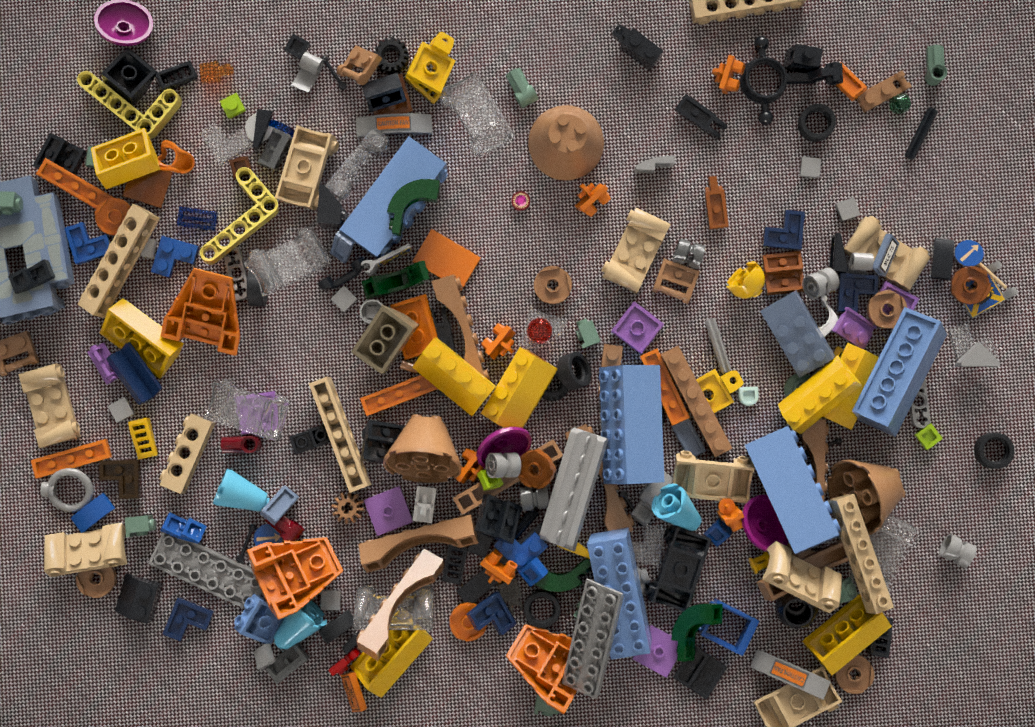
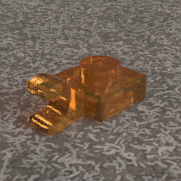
(212, 71)

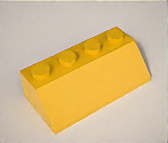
(128, 324)
(861, 365)
(453, 376)
(519, 390)
(818, 395)
(845, 635)
(401, 652)

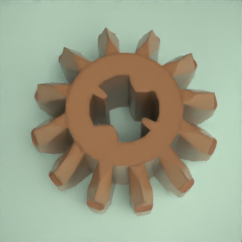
(345, 500)

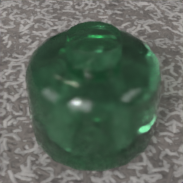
(900, 103)

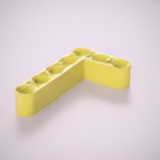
(127, 109)
(243, 221)

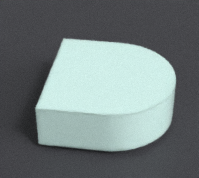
(748, 395)

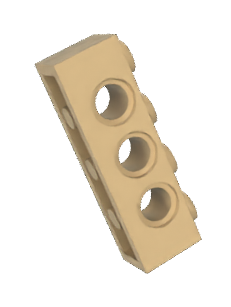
(168, 477)

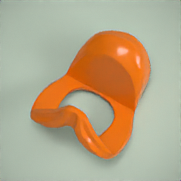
(183, 162)

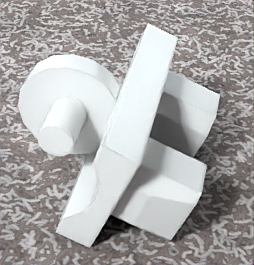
(424, 504)

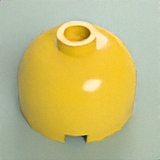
(747, 282)

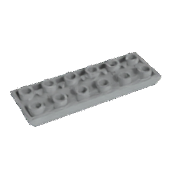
(573, 488)
(205, 569)
(592, 638)

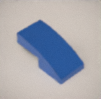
(92, 513)
(183, 529)

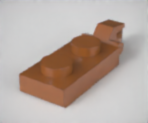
(716, 205)

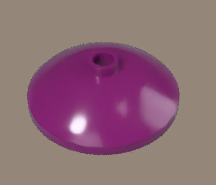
(123, 22)
(504, 441)
(762, 523)

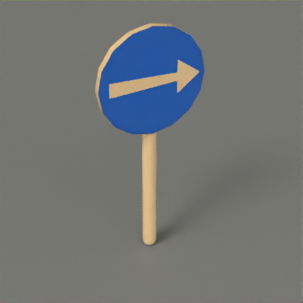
(971, 254)
(266, 533)

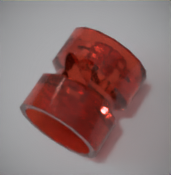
(539, 331)

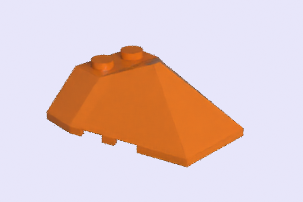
(205, 312)
(293, 572)
(542, 662)

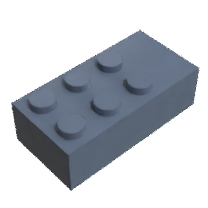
(797, 333)

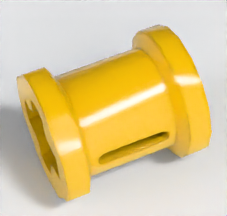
(754, 562)

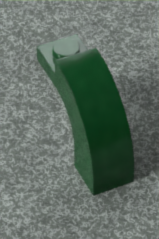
(407, 195)
(396, 281)
(564, 581)
(688, 625)

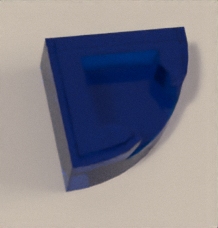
(282, 127)

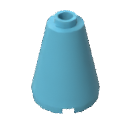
(239, 493)
(676, 507)
(299, 626)

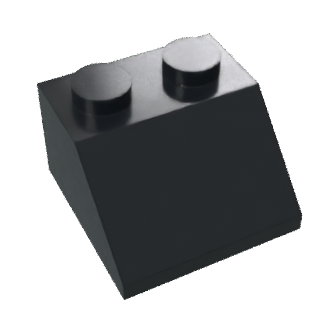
(129, 76)
(330, 212)
(139, 598)

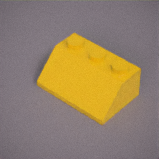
(124, 159)

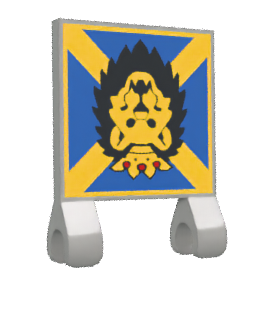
(374, 265)
(994, 297)

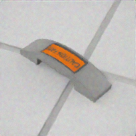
(395, 124)
(790, 674)

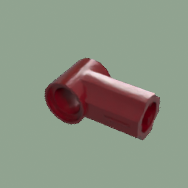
(239, 444)
(288, 529)

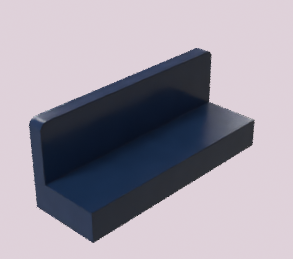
(134, 374)

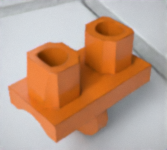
(727, 83)
(598, 193)
(502, 342)
(470, 467)
(730, 514)
(497, 570)

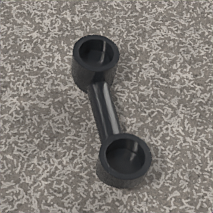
(328, 284)

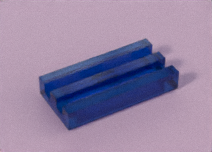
(213, 221)

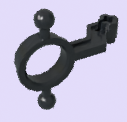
(831, 73)

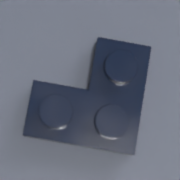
(790, 235)
(851, 286)
(492, 610)
(186, 613)

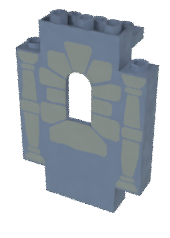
(43, 236)

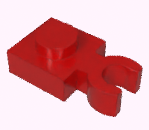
(341, 666)

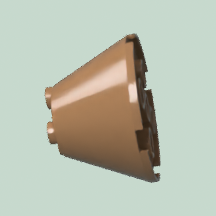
(566, 142)
(423, 452)
(875, 488)

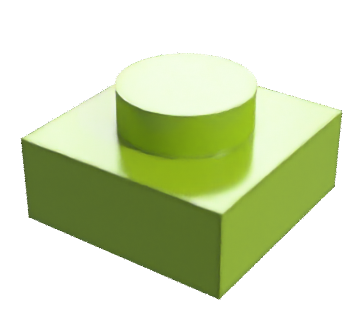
(232, 106)
(928, 436)
(487, 482)

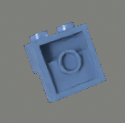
(257, 620)

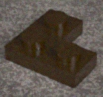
(126, 472)

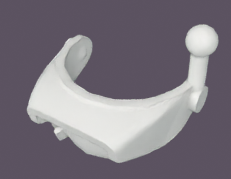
(829, 325)

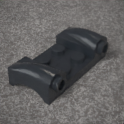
(679, 568)

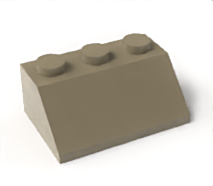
(384, 338)

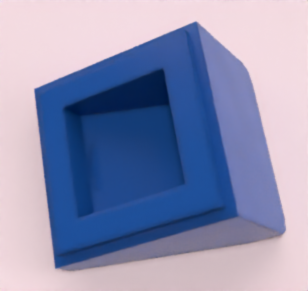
(718, 532)
(533, 571)

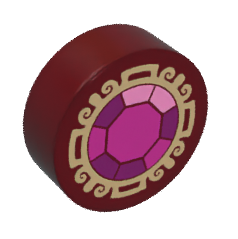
(520, 201)

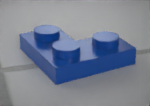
(82, 247)
(170, 251)
(524, 552)

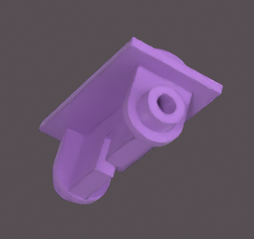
(98, 355)

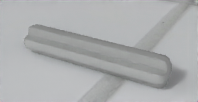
(718, 346)

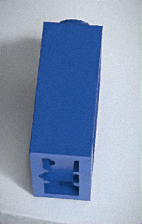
(745, 636)

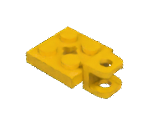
(437, 55)
(720, 387)

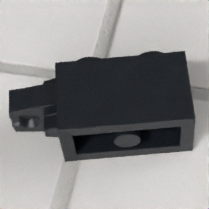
(637, 46)

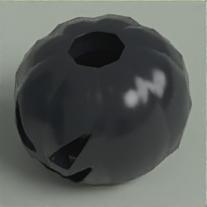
(795, 617)

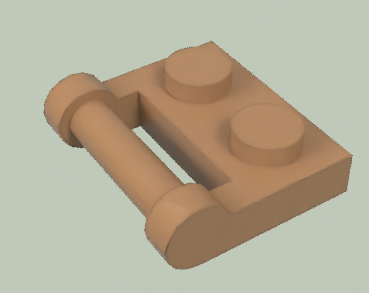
(361, 59)
(678, 275)
(16, 346)

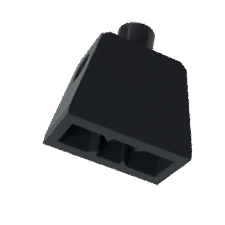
(804, 58)

